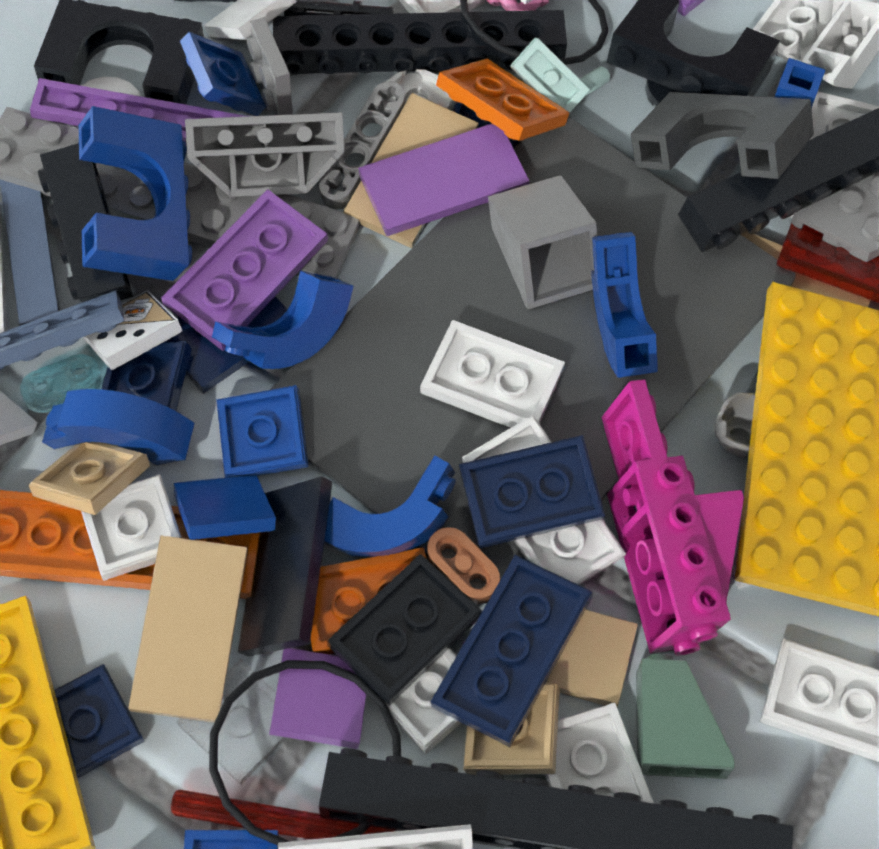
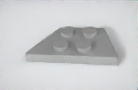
(847, 218)

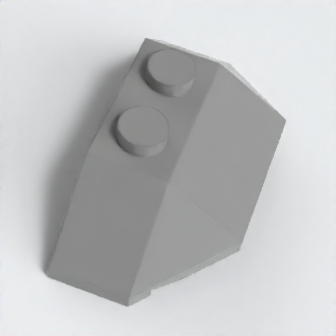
(265, 151)

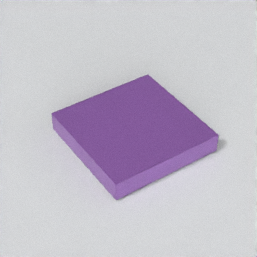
(317, 703)

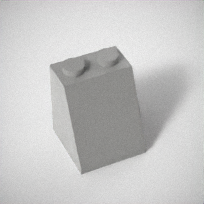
(545, 240)

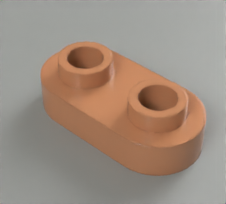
(465, 566)

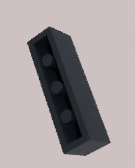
(76, 198)

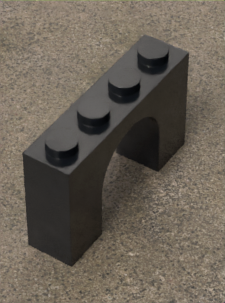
(85, 29)
(644, 50)

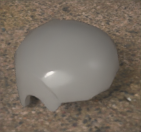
(735, 423)

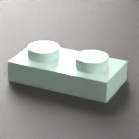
(549, 75)

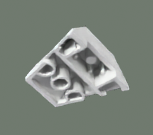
(826, 34)

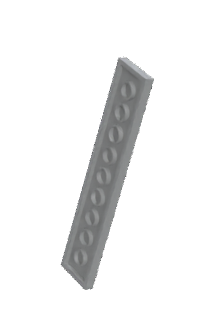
(128, 196)

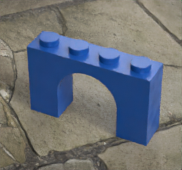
(156, 156)

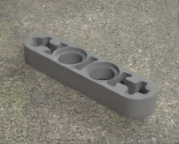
(359, 143)

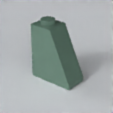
(675, 723)

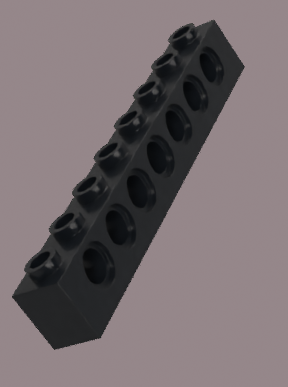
(410, 40)

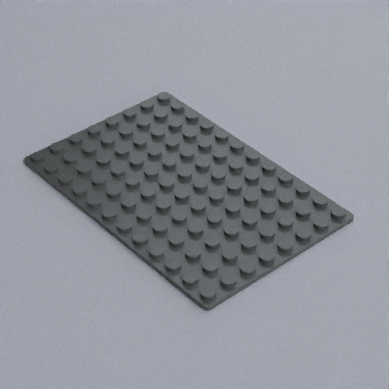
(363, 387)

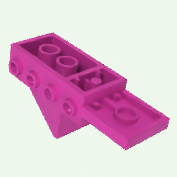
(676, 541)

